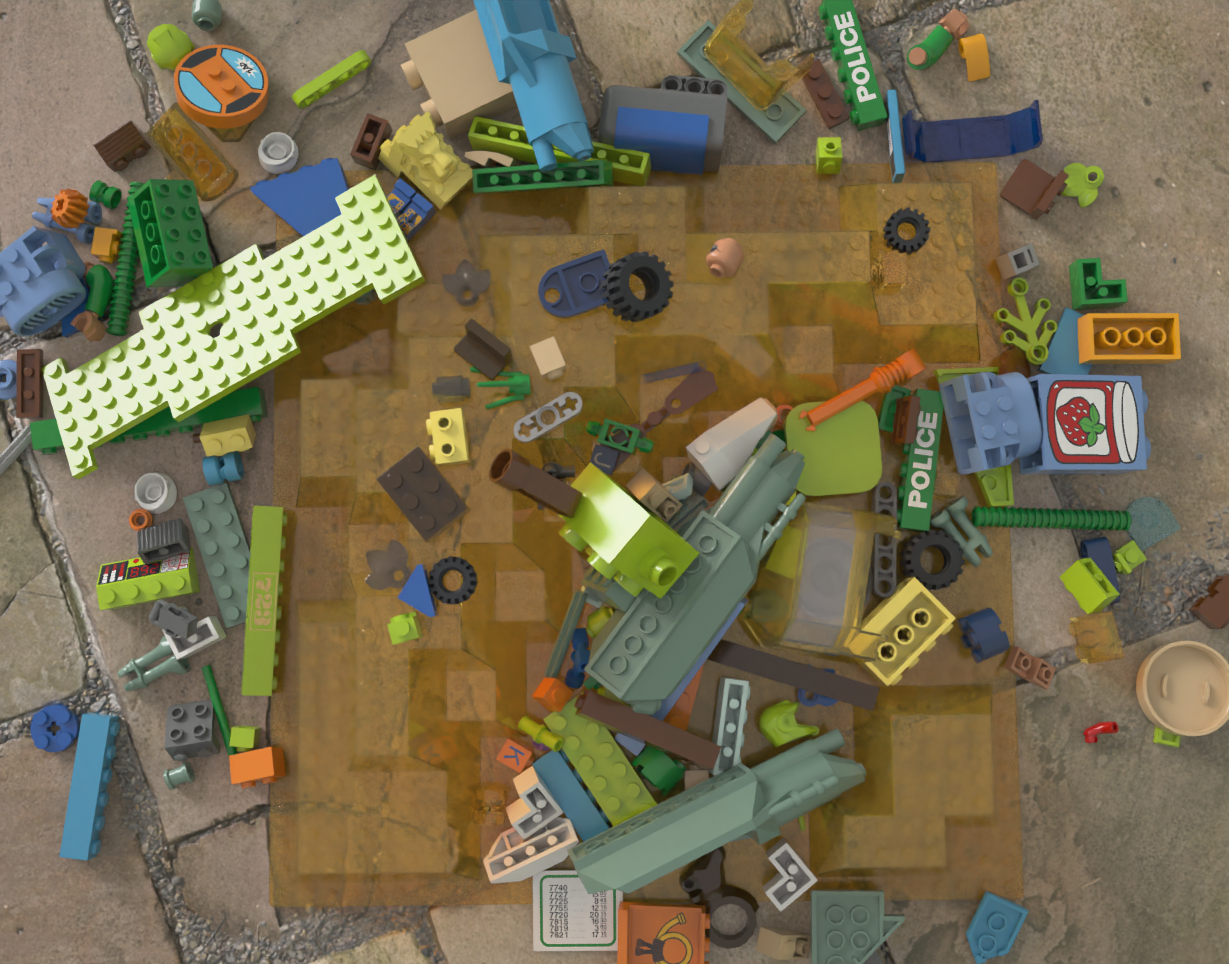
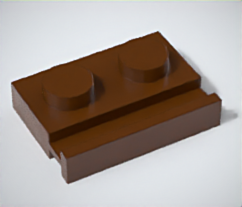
(905, 420)

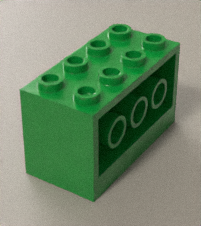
(169, 232)

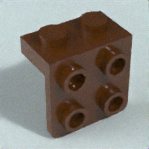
(1033, 189)

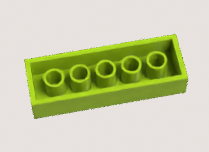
(601, 764)

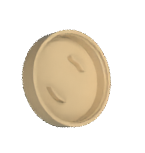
(1184, 688)

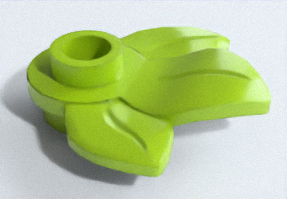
(1080, 185)

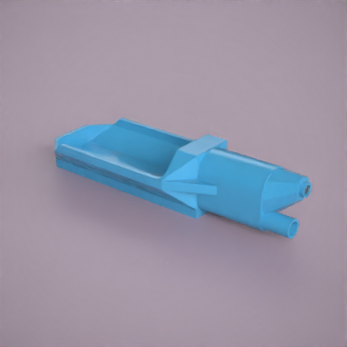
(536, 63)

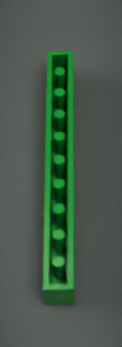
(251, 401)

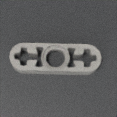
(569, 414)

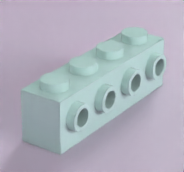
(729, 722)

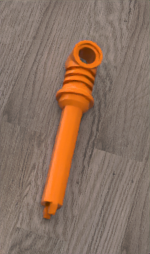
(880, 381)

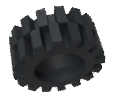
(913, 218)
(437, 575)

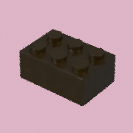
(423, 494)

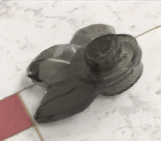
(467, 280)
(385, 566)

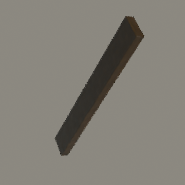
(795, 674)

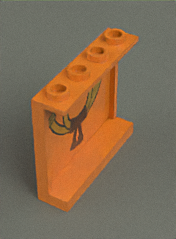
(662, 933)

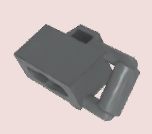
(173, 619)

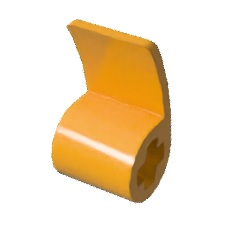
(976, 53)

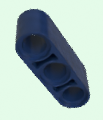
(1100, 552)

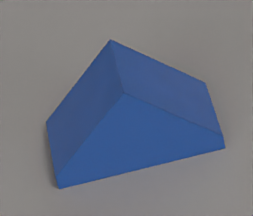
(418, 593)

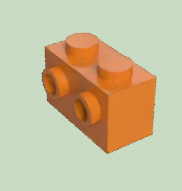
(257, 766)

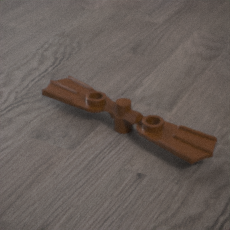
(690, 392)

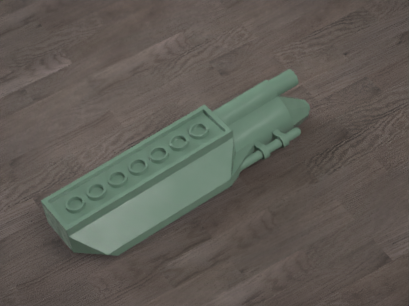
(657, 640)
(715, 813)

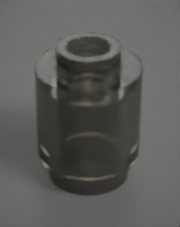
(451, 388)

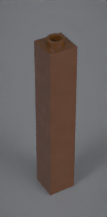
(647, 730)

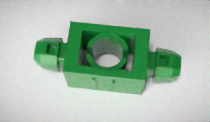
(644, 445)

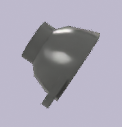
(700, 481)

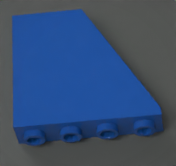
(306, 196)

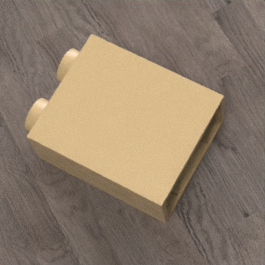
(457, 75)

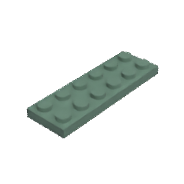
(773, 121)
(222, 548)

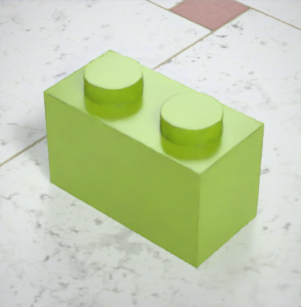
(1089, 586)

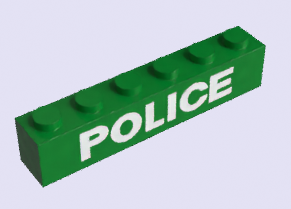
(853, 63)
(920, 465)

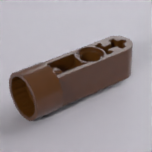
(517, 474)

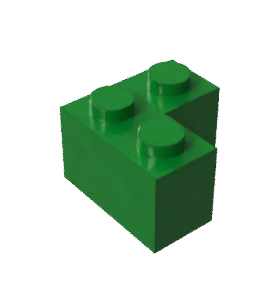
(1089, 289)

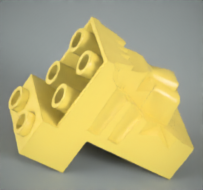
(426, 160)

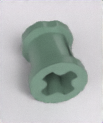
(179, 775)

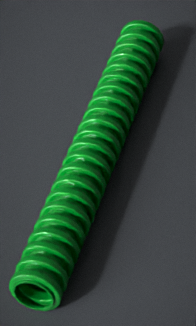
(125, 274)
(1053, 518)

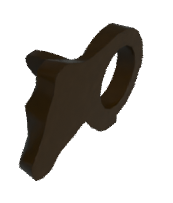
(707, 886)

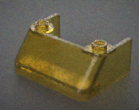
(742, 65)

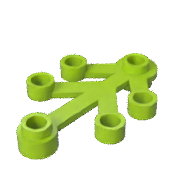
(1027, 324)

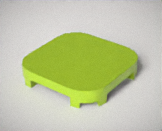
(840, 454)

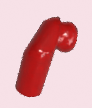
(1099, 728)

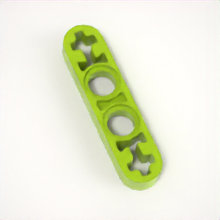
(331, 79)

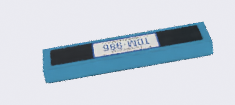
(894, 136)

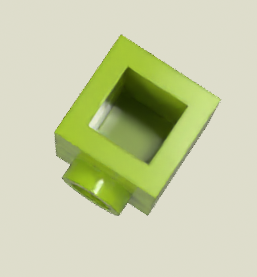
(828, 155)

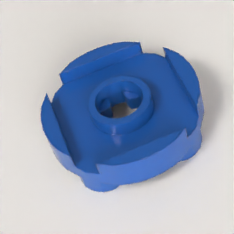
(42, 723)

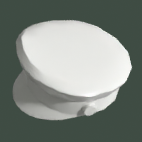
(277, 152)
(155, 492)

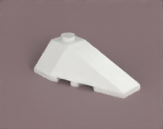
(728, 445)

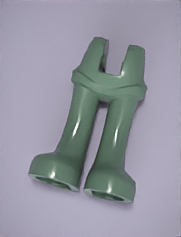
(956, 510)
(145, 677)

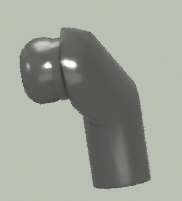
(559, 471)

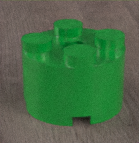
(659, 769)

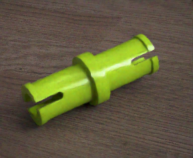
(540, 734)

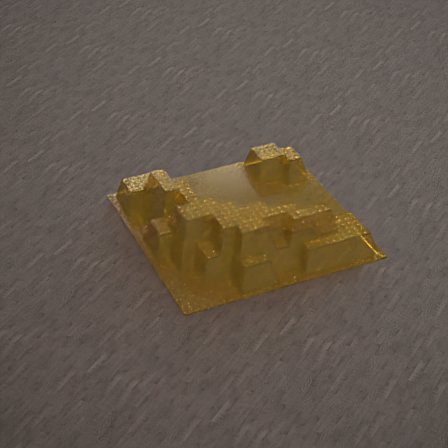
(401, 735)

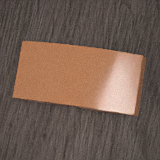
(1029, 667)

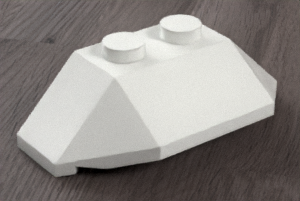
(519, 858)

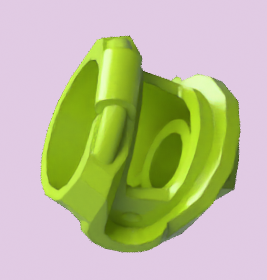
(168, 46)
(780, 726)

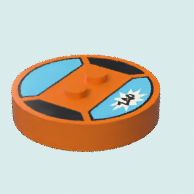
(221, 86)

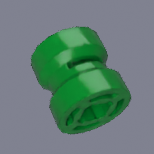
(106, 195)

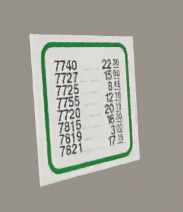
(570, 917)

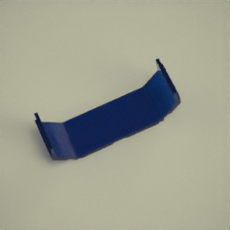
(972, 136)

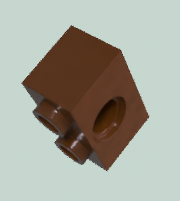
(369, 139)

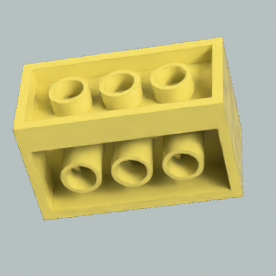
(898, 614)

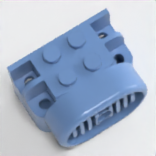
(39, 281)
(990, 419)

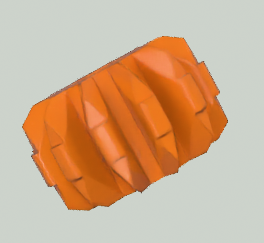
(69, 208)

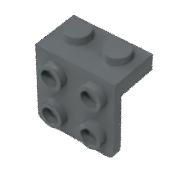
(190, 731)

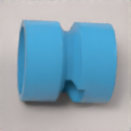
(219, 468)

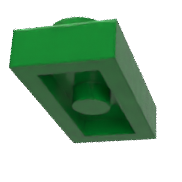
(888, 407)

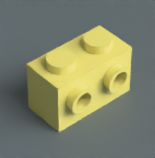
(227, 435)
(449, 437)

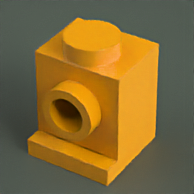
(106, 244)

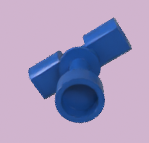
(580, 642)

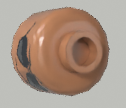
(724, 258)

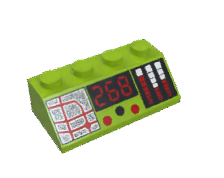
(137, 583)

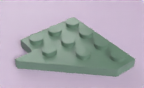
(848, 925)

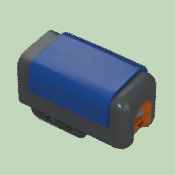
(675, 127)

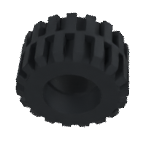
(655, 282)
(951, 556)

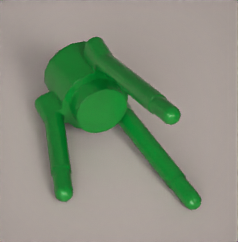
(517, 384)

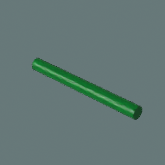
(218, 708)

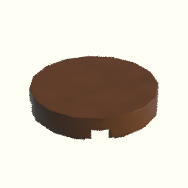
(1014, 361)

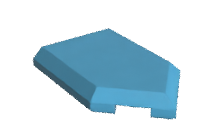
(994, 927)

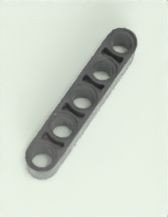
(889, 551)

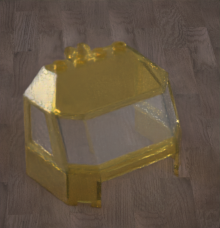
(816, 584)

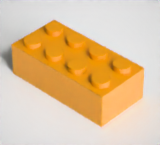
(1129, 338)

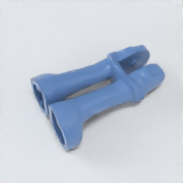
(85, 231)

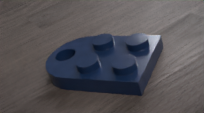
(577, 284)

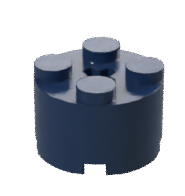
(983, 634)

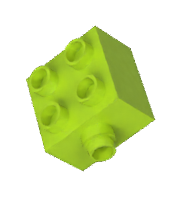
(625, 536)

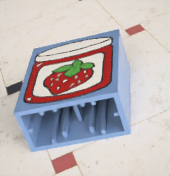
(1089, 425)

